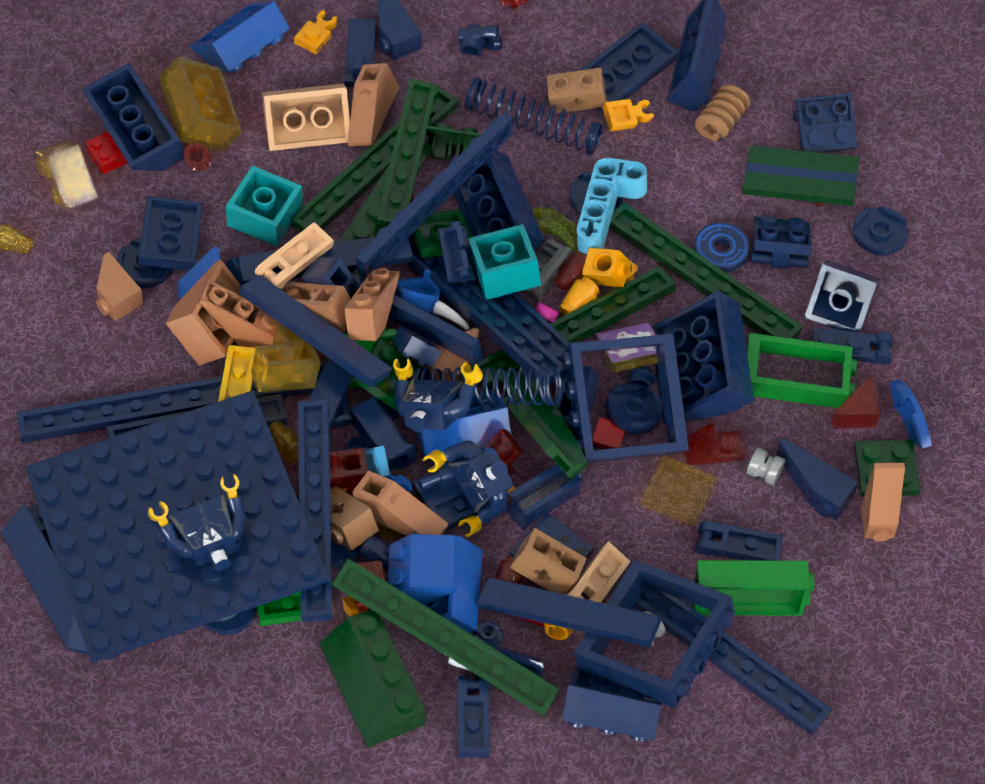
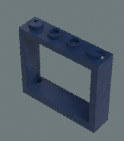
(670, 392)
(670, 692)

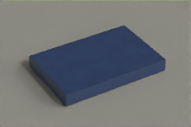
(170, 233)

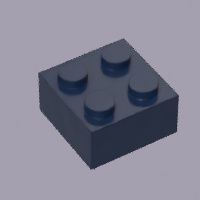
(415, 347)

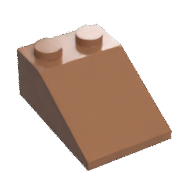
(195, 326)

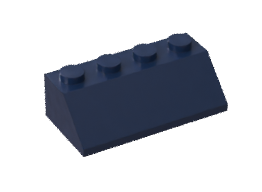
(697, 56)
(134, 120)
(496, 201)

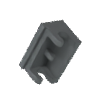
(550, 265)

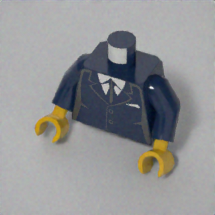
(431, 402)
(481, 478)
(206, 529)

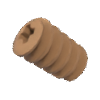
(722, 112)

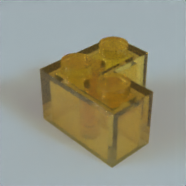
(68, 173)
(285, 364)

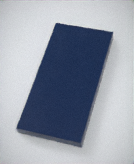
(632, 62)

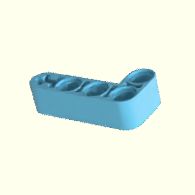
(608, 181)

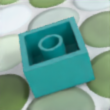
(264, 205)
(504, 261)

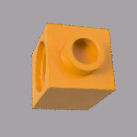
(599, 260)

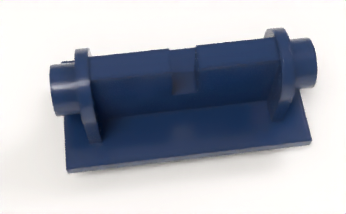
(456, 253)

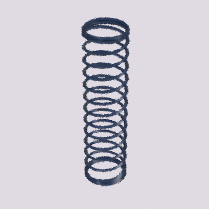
(595, 128)
(545, 398)

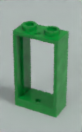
(798, 391)
(758, 586)

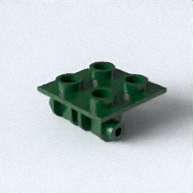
(443, 135)

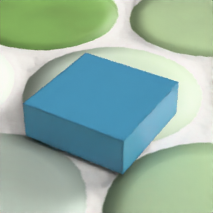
(377, 460)

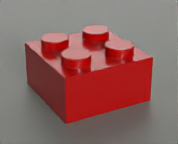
(105, 153)

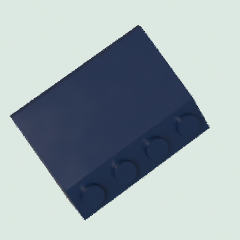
(710, 357)

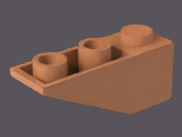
(370, 103)
(371, 304)
(238, 316)
(396, 507)

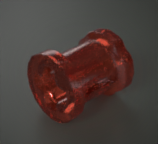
(202, 150)

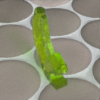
(556, 223)

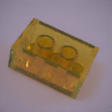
(200, 104)

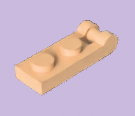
(295, 255)
(600, 574)

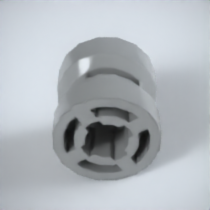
(765, 466)

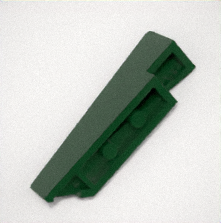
(546, 427)

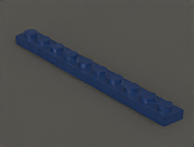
(124, 408)

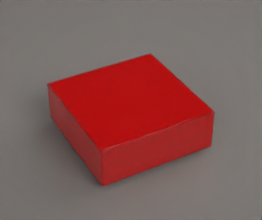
(607, 435)

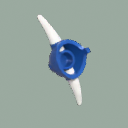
(425, 295)

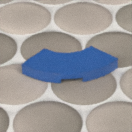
(911, 413)

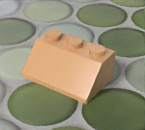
(306, 116)

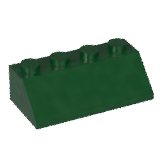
(372, 678)

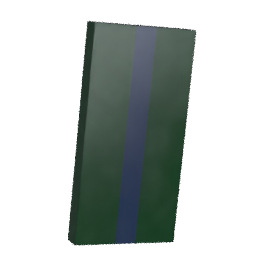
(801, 175)

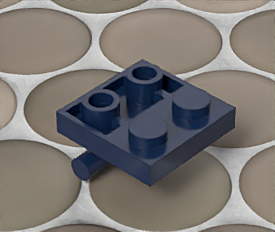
(825, 123)
(781, 239)
(443, 496)

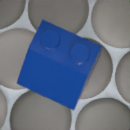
(424, 566)

